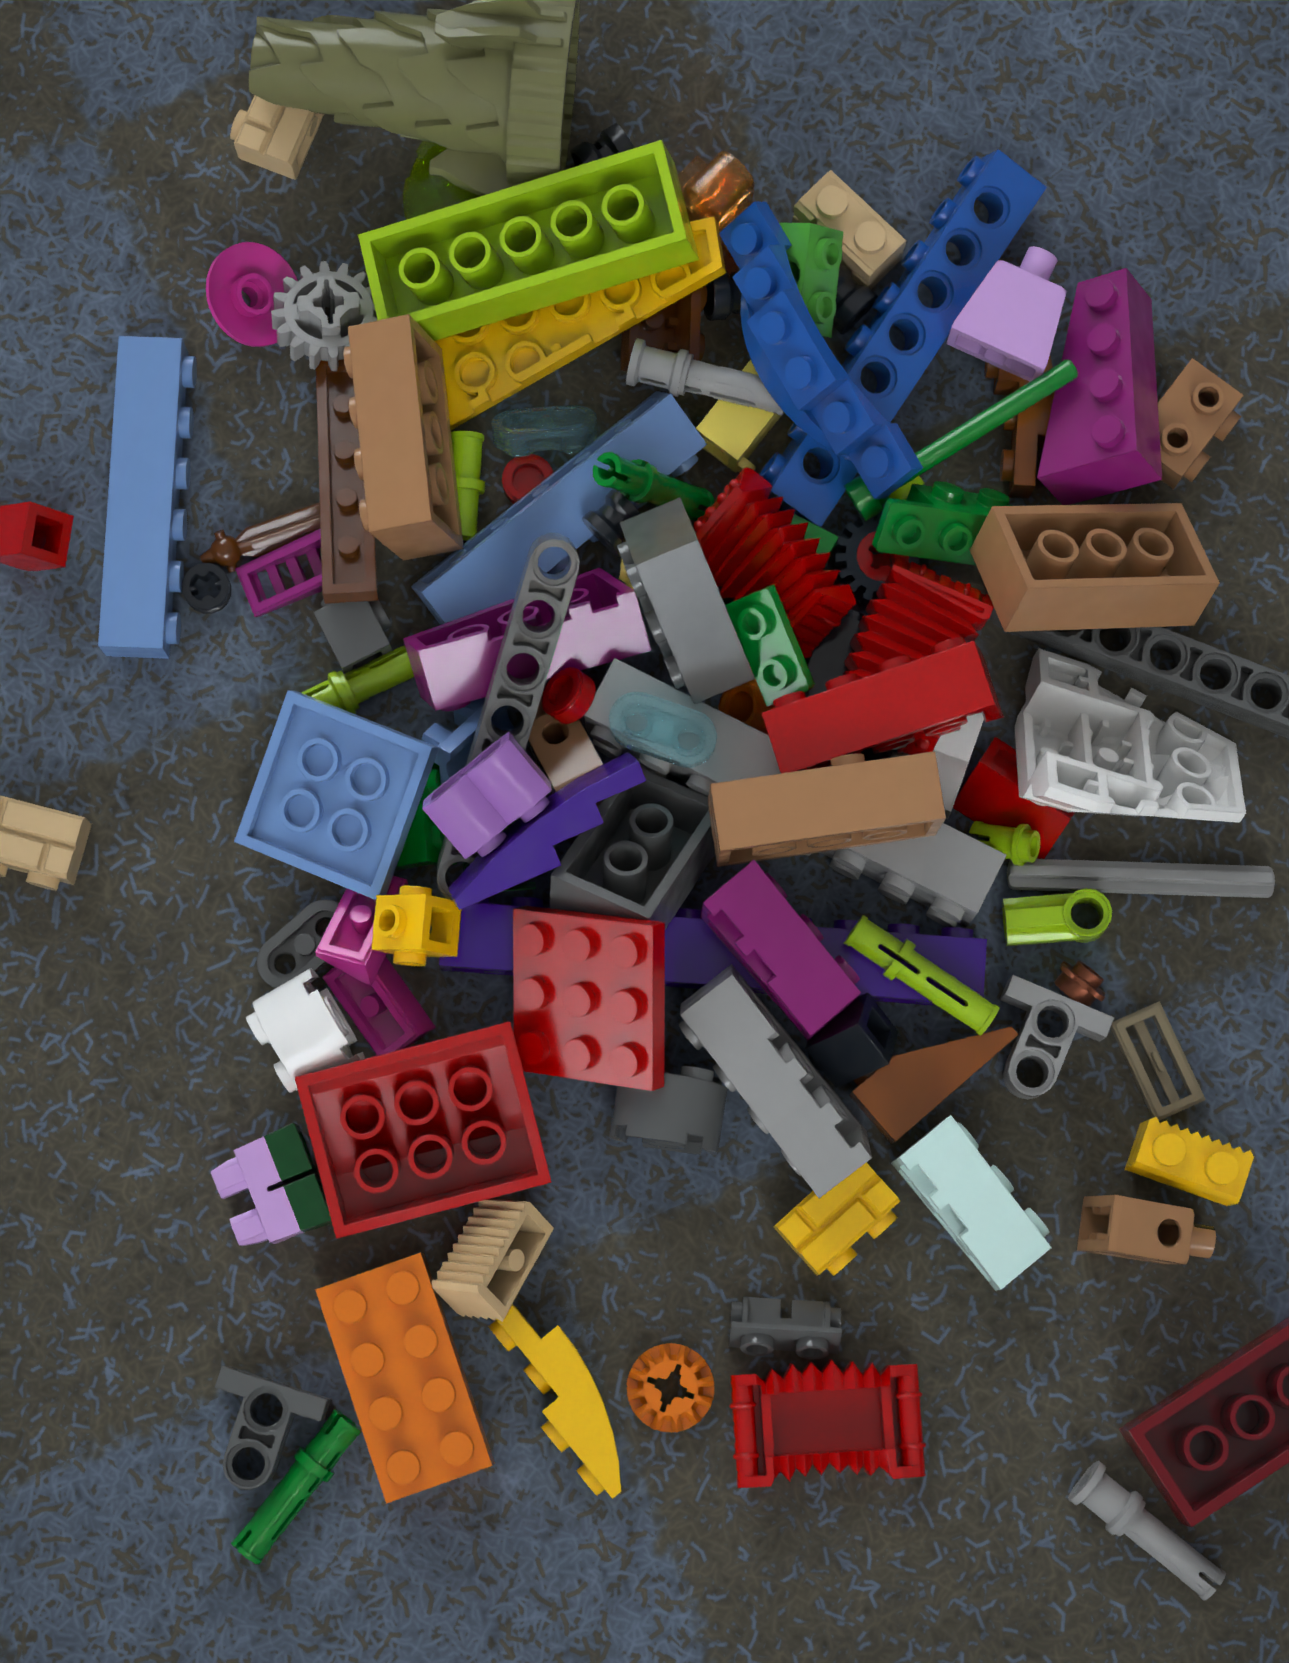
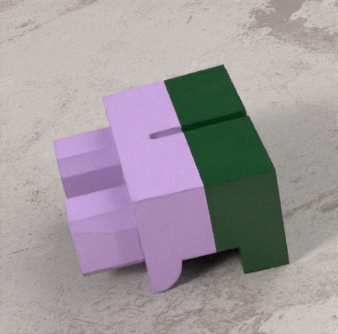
(266, 1165)

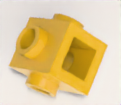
(405, 922)

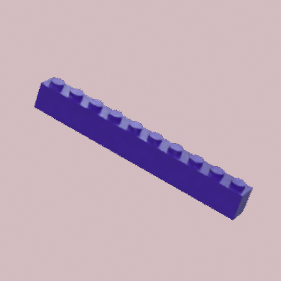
(698, 955)

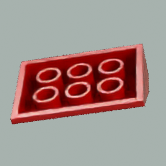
(423, 1129)

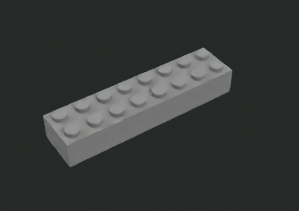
(940, 871)

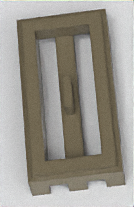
(1136, 1067)

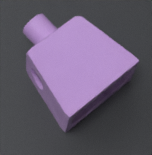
(1013, 316)

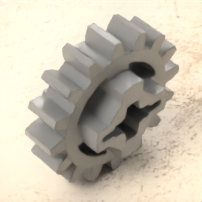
(302, 318)

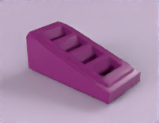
(288, 553)

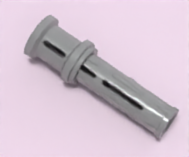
(682, 373)
(1126, 1515)

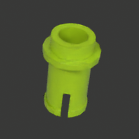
(1017, 843)

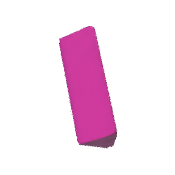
(350, 935)
(381, 1011)

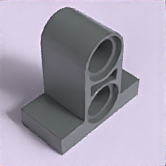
(252, 1433)

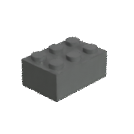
(682, 602)
(641, 856)

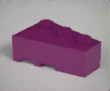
(780, 949)

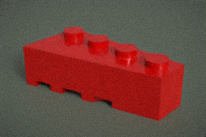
(883, 708)

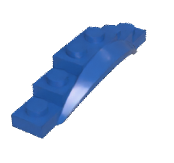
(800, 365)

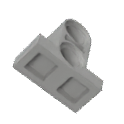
(1036, 1046)

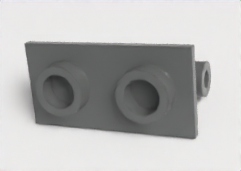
(810, 1332)

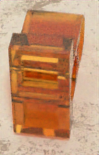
(716, 190)

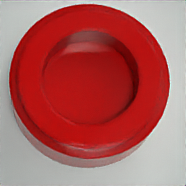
(523, 475)
(568, 695)

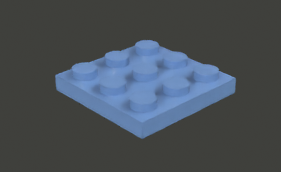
(336, 794)

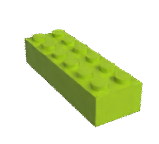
(532, 244)

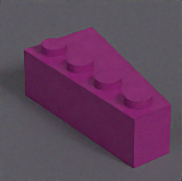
(1106, 419)

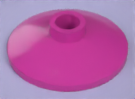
(259, 274)

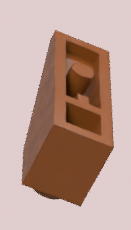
(921, 1079)

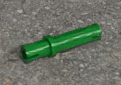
(643, 483)
(288, 1497)

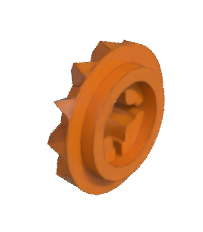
(646, 1398)

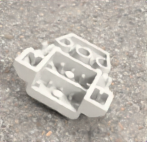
(1109, 756)

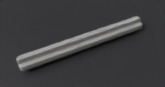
(1143, 878)

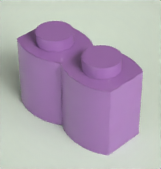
(488, 797)

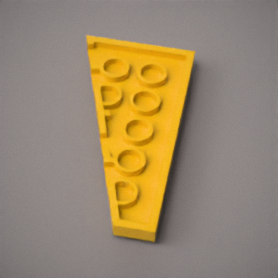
(516, 352)

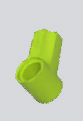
(1050, 919)

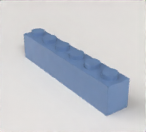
(144, 497)
(495, 557)

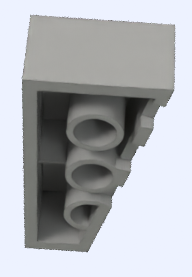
(775, 1080)

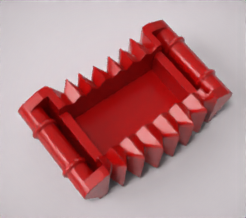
(756, 546)
(909, 618)
(827, 1420)

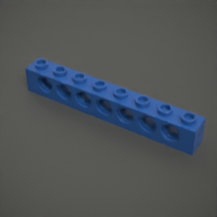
(1009, 198)

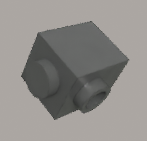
(354, 631)

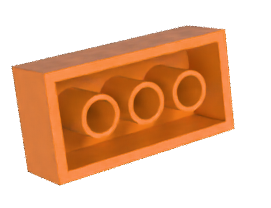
(405, 1377)

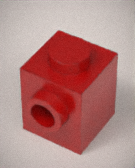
(34, 536)

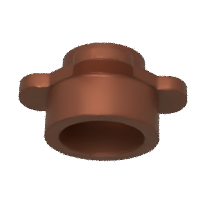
(1080, 983)

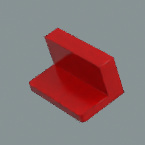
(994, 798)

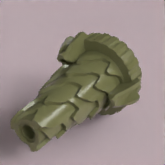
(474, 78)

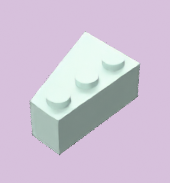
(973, 1202)

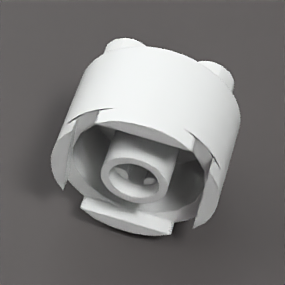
(302, 1028)

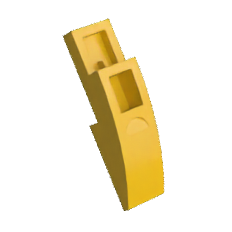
(579, 1413)

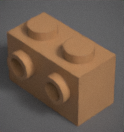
(1189, 417)

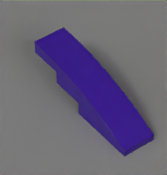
(529, 845)

